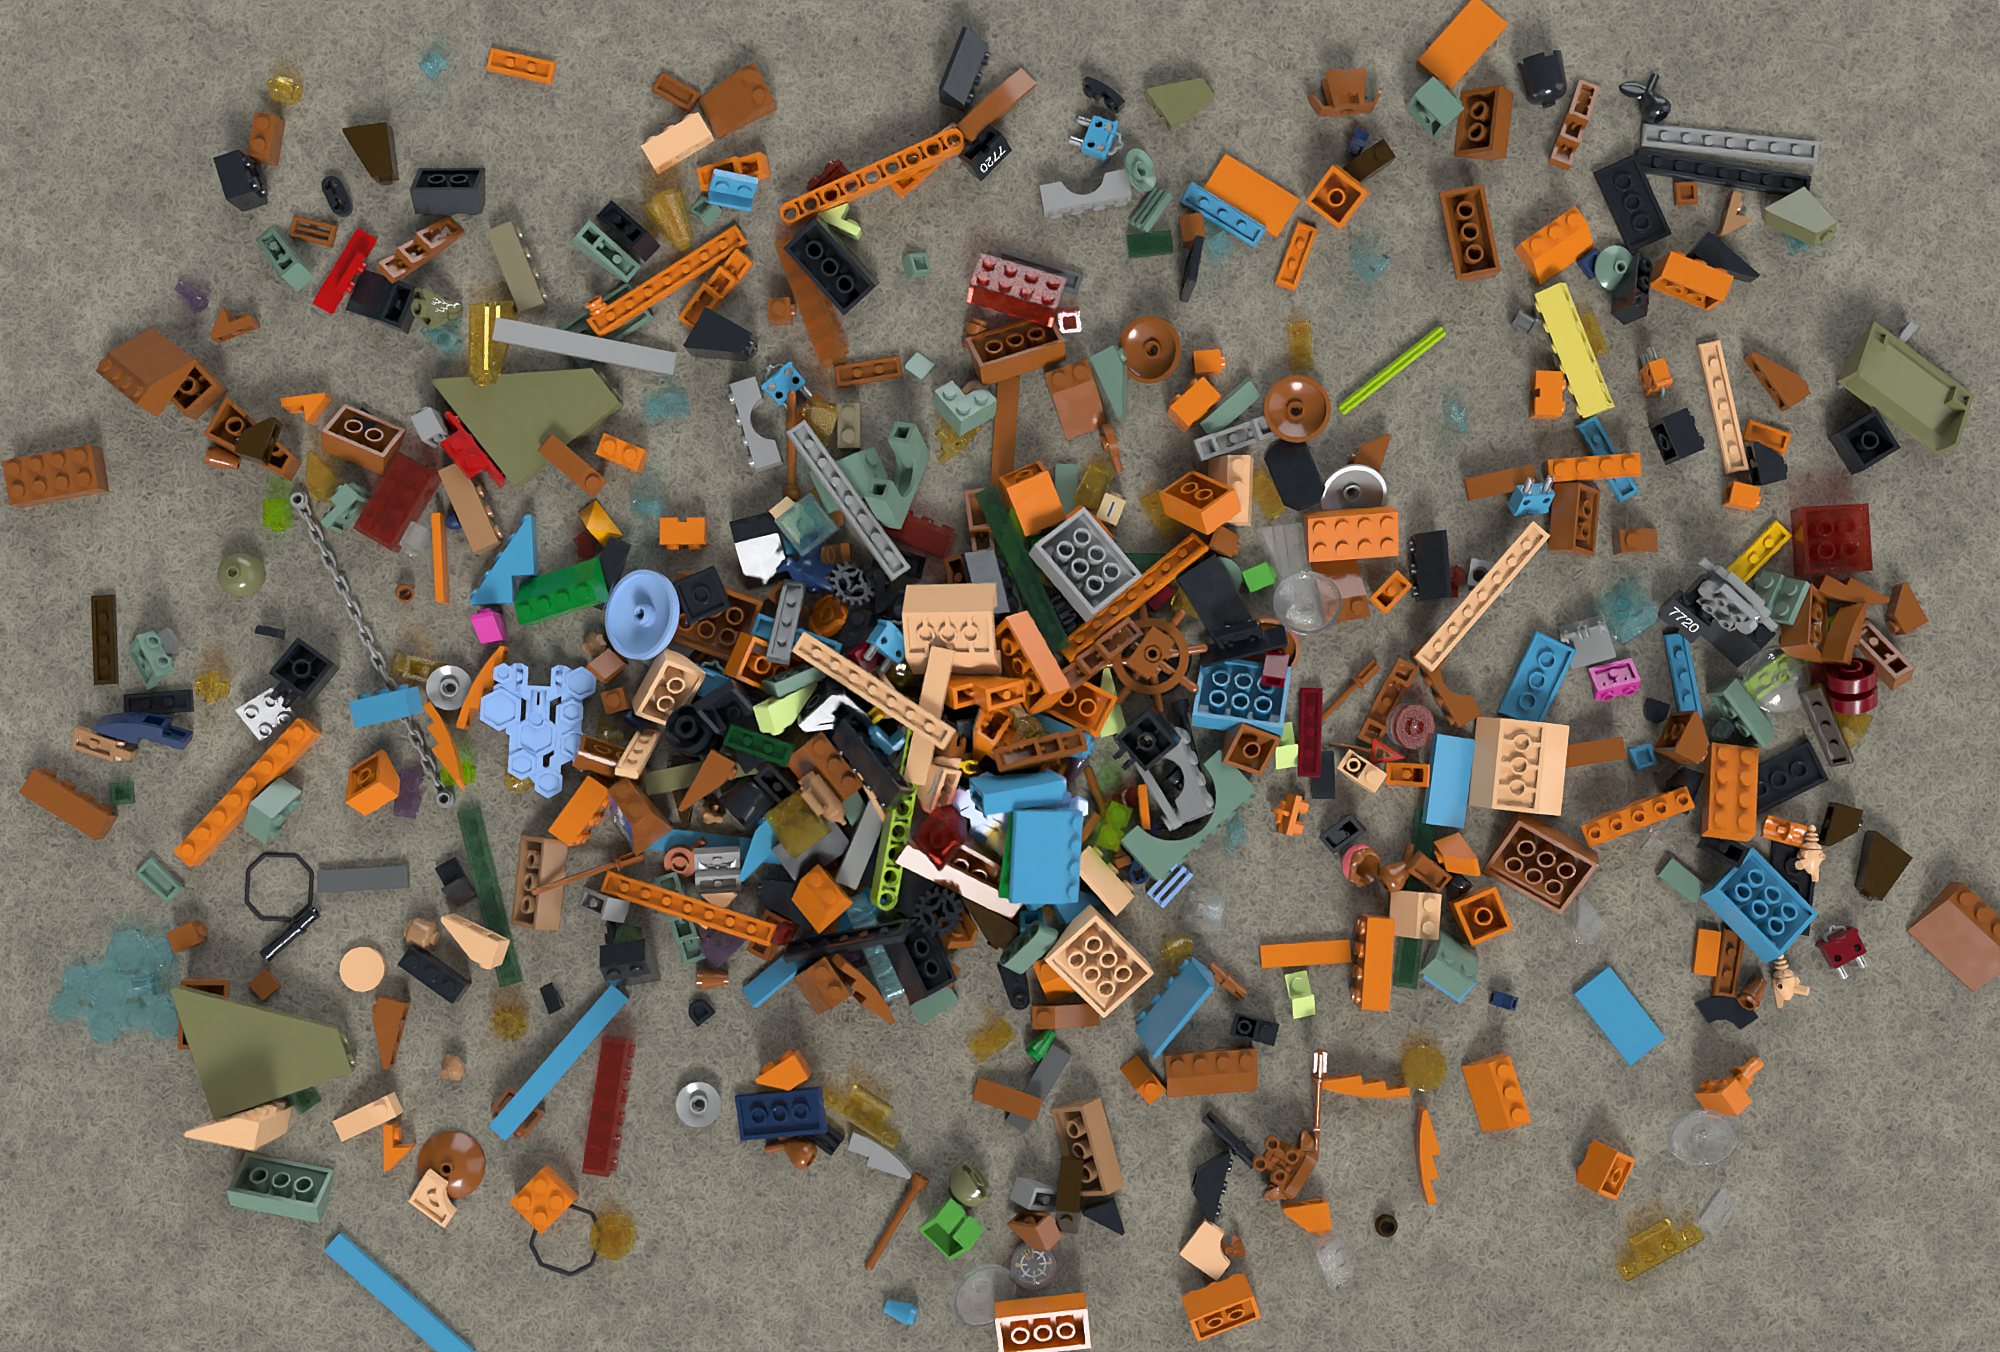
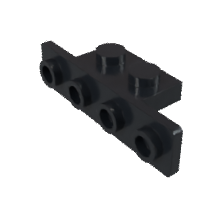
(1242, 641)

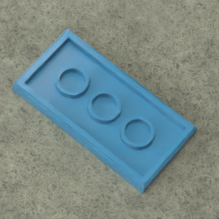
(1536, 679)
(1448, 781)
(1618, 1015)

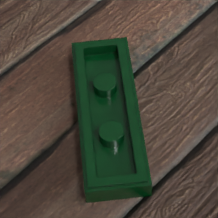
(759, 744)

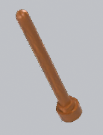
(791, 488)
(1120, 858)
(916, 1186)

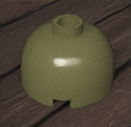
(241, 574)
(968, 1186)

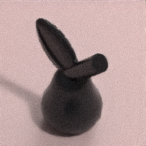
(1654, 106)

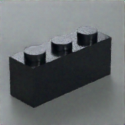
(434, 974)

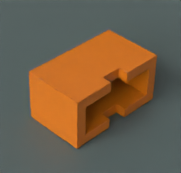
(1547, 394)
(622, 453)
(677, 533)

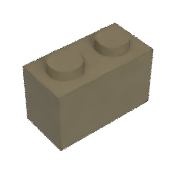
(849, 427)

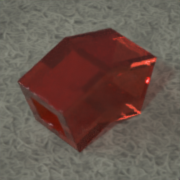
(585, 545)

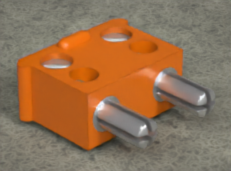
(1654, 374)

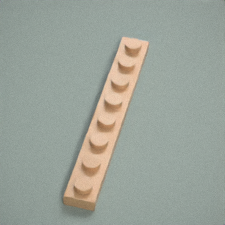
(1481, 596)
(874, 690)

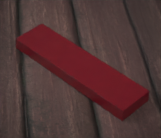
(1310, 732)

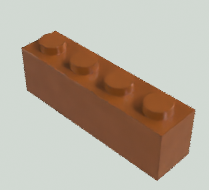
(68, 803)

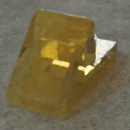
(991, 1040)

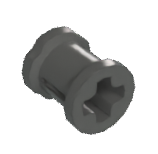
(1525, 321)

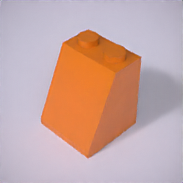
(1033, 498)

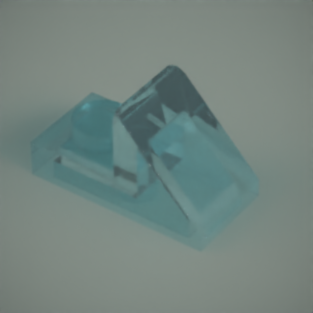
(666, 407)

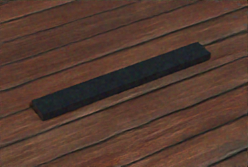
(1721, 173)

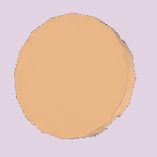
(362, 968)

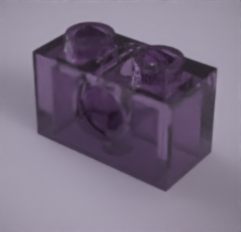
(716, 954)

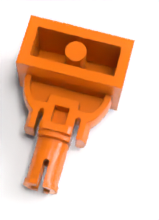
(1729, 1093)

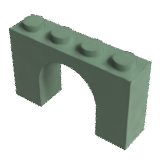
(893, 499)

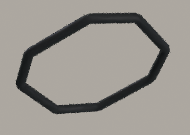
(283, 855)
(546, 1266)

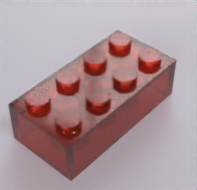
(1016, 290)
(397, 501)

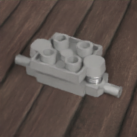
(1732, 600)

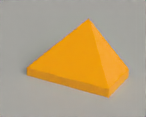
(599, 523)

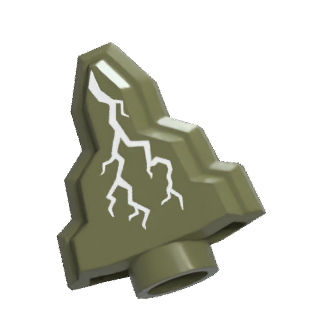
(433, 309)

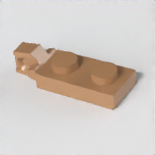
(101, 746)

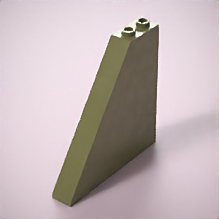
(525, 409)
(256, 1052)

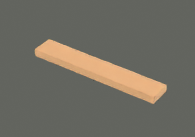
(1722, 407)
(932, 700)

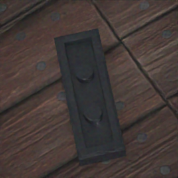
(160, 702)

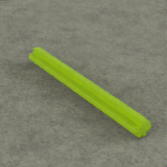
(1391, 370)

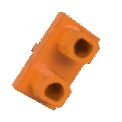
(1287, 814)
(1783, 831)

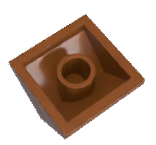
(1248, 748)

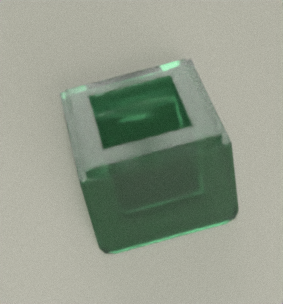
(121, 793)
(304, 1099)

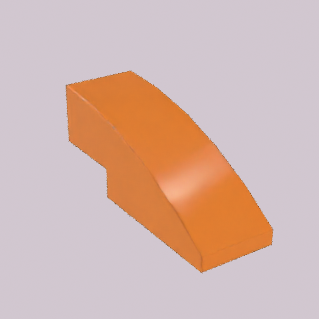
(751, 165)

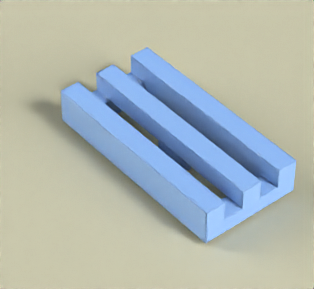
(1157, 897)

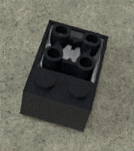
(383, 301)

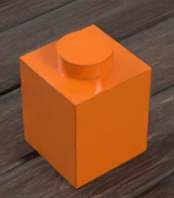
(1207, 363)
(1741, 496)

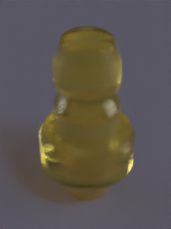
(1046, 912)

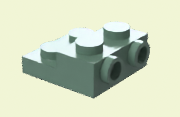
(349, 503)
(1781, 595)
(150, 659)

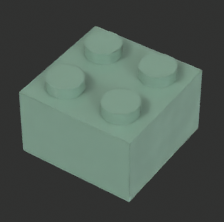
(1434, 107)

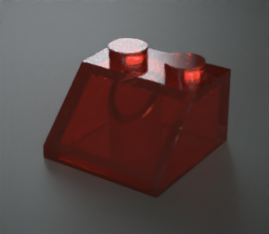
(941, 835)

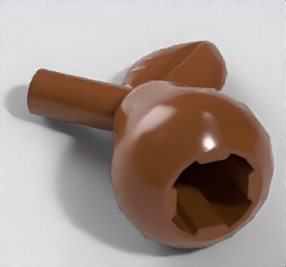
(1395, 875)
(799, 1151)

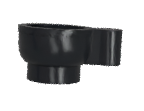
(1173, 780)
(1458, 884)

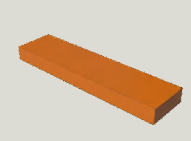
(440, 559)
(1305, 953)

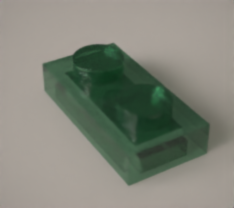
(1149, 244)

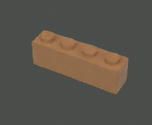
(471, 509)

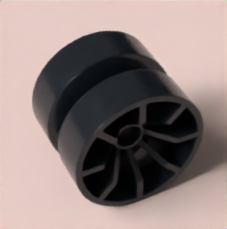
(691, 734)

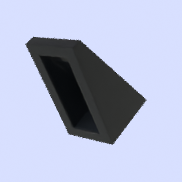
(551, 998)

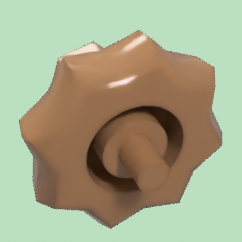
(594, 645)
(712, 812)
(452, 1067)

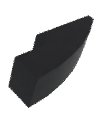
(612, 564)

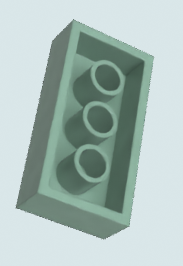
(792, 680)

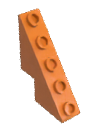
(984, 691)
(1636, 815)

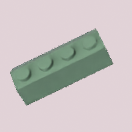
(281, 1187)

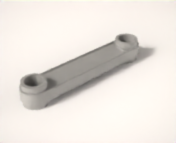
(1170, 817)

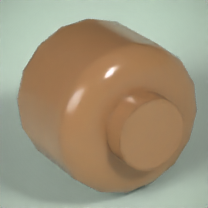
(421, 933)

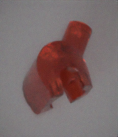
(1457, 580)
(1124, 796)

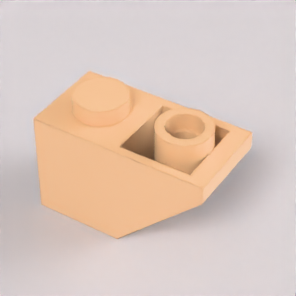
(1361, 771)

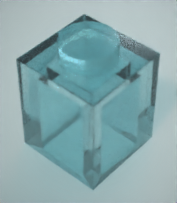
(1218, 248)

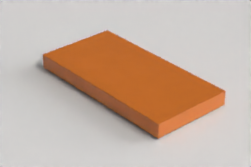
(1462, 43)
(1252, 194)

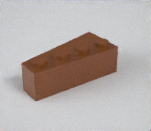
(228, 426)

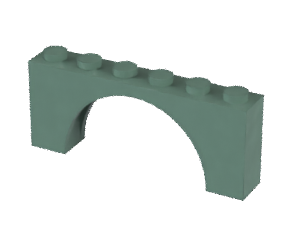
(1228, 792)

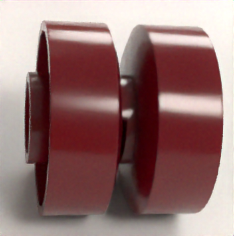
(1852, 687)

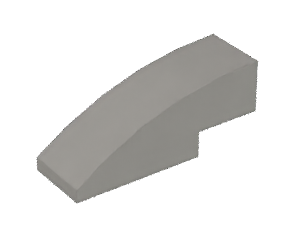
(880, 1155)

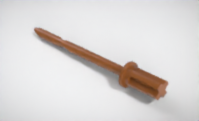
(1359, 680)
(618, 862)
(1318, 1075)

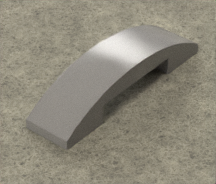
(1232, 439)

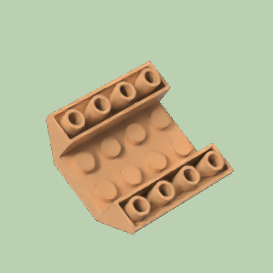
(953, 619)
(1518, 765)

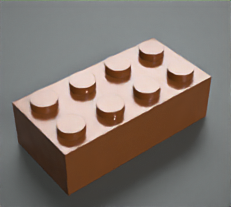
(55, 476)

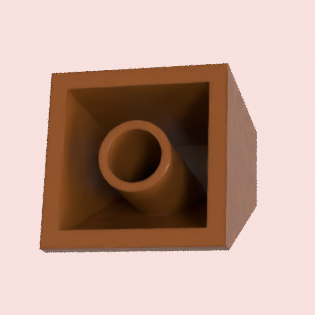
(823, 984)

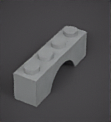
(1058, 199)
(748, 397)
(1194, 799)

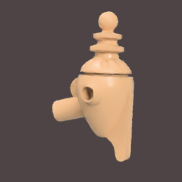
(1810, 854)
(1786, 983)

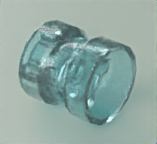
(433, 65)

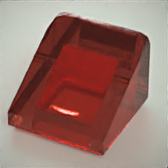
(1069, 319)

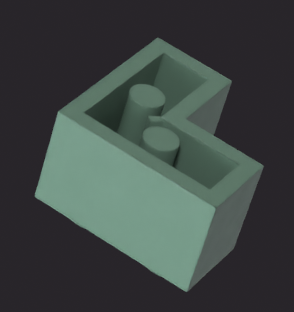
(962, 410)
(270, 809)

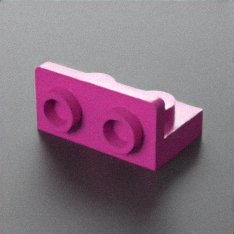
(1614, 679)

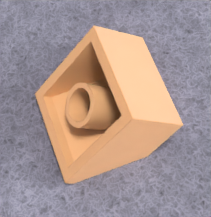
(1416, 914)

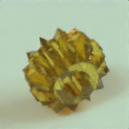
(509, 1032)

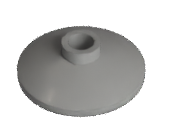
(438, 682)
(694, 1115)

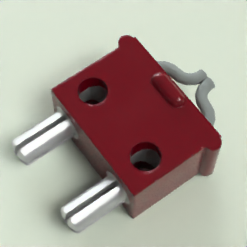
(1842, 948)

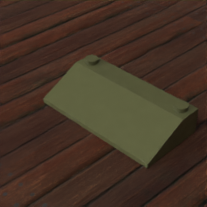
(1907, 389)

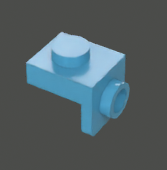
(881, 739)

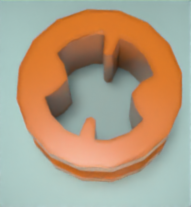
(595, 305)

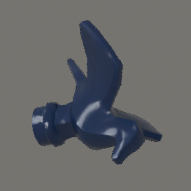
(809, 570)

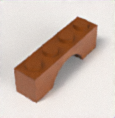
(1458, 708)

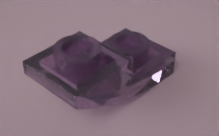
(409, 800)

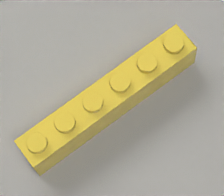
(1573, 350)

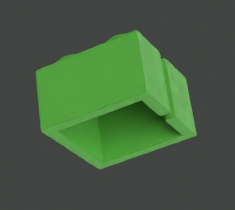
(951, 1229)

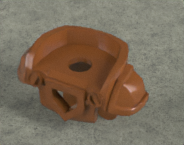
(1287, 1165)

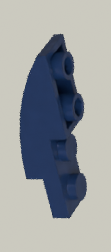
(140, 725)

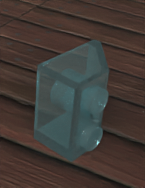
(807, 524)
(1626, 612)

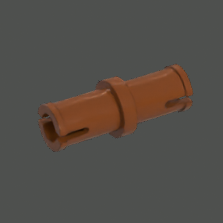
(1227, 981)

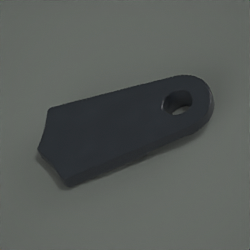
(1015, 986)

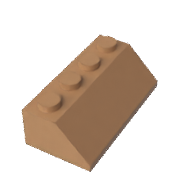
(539, 863)
(1086, 1135)

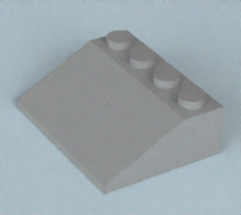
(1084, 564)

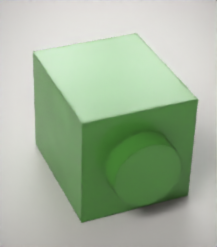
(1258, 577)

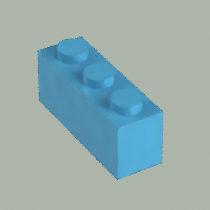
(386, 705)

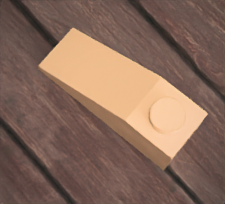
(478, 942)
(368, 1116)

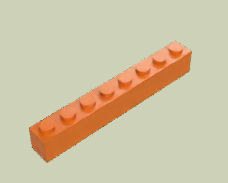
(235, 803)

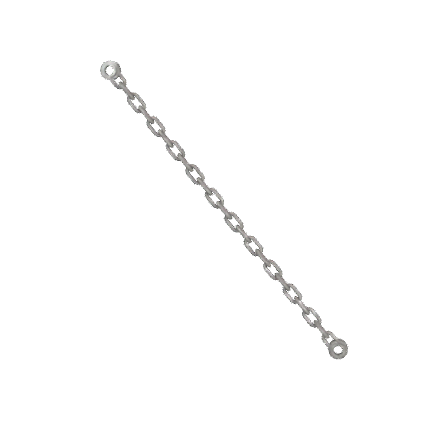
(349, 603)

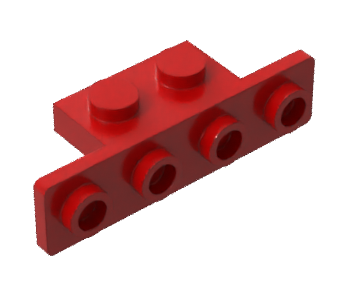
(345, 270)
(466, 454)

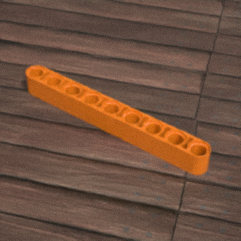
(878, 168)

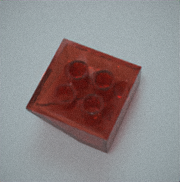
(1831, 539)

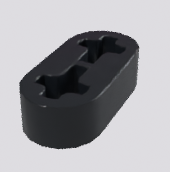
(341, 194)

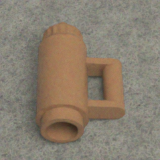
(821, 798)

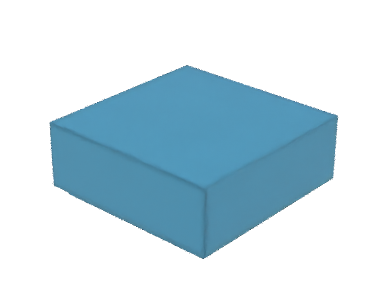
(1642, 756)

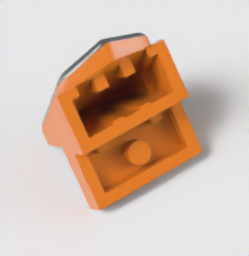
(991, 731)

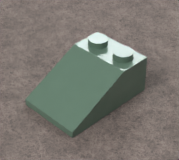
(859, 471)
(1451, 964)

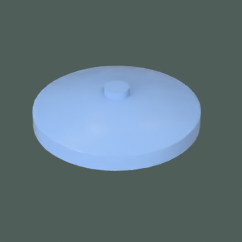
(642, 614)

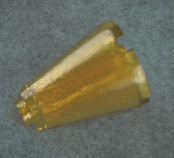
(671, 217)

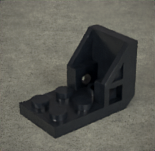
(828, 700)
(733, 705)

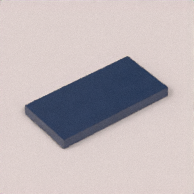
(781, 1113)

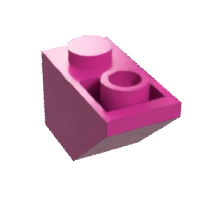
(489, 626)

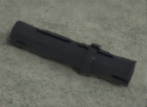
(296, 927)
(1229, 1138)

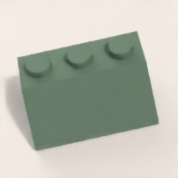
(1743, 712)

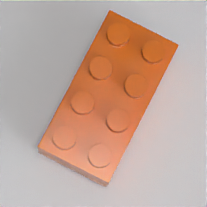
(1351, 533)
(1029, 658)
(1730, 792)
(1373, 962)
(1043, 1324)

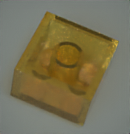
(797, 824)

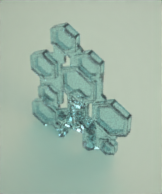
(108, 988)

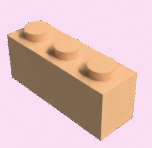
(677, 142)

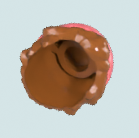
(1360, 864)

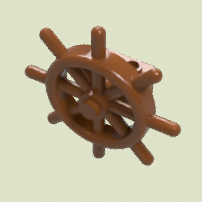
(1149, 657)

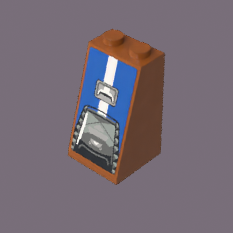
(636, 815)

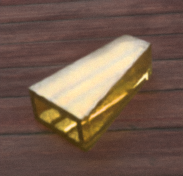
(485, 355)

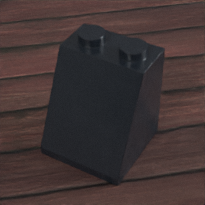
(720, 339)

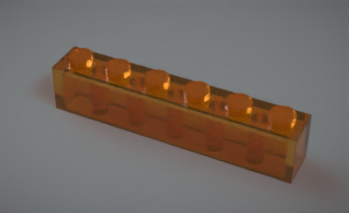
(813, 311)

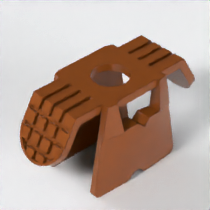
(1343, 94)

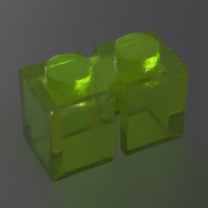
(1109, 835)

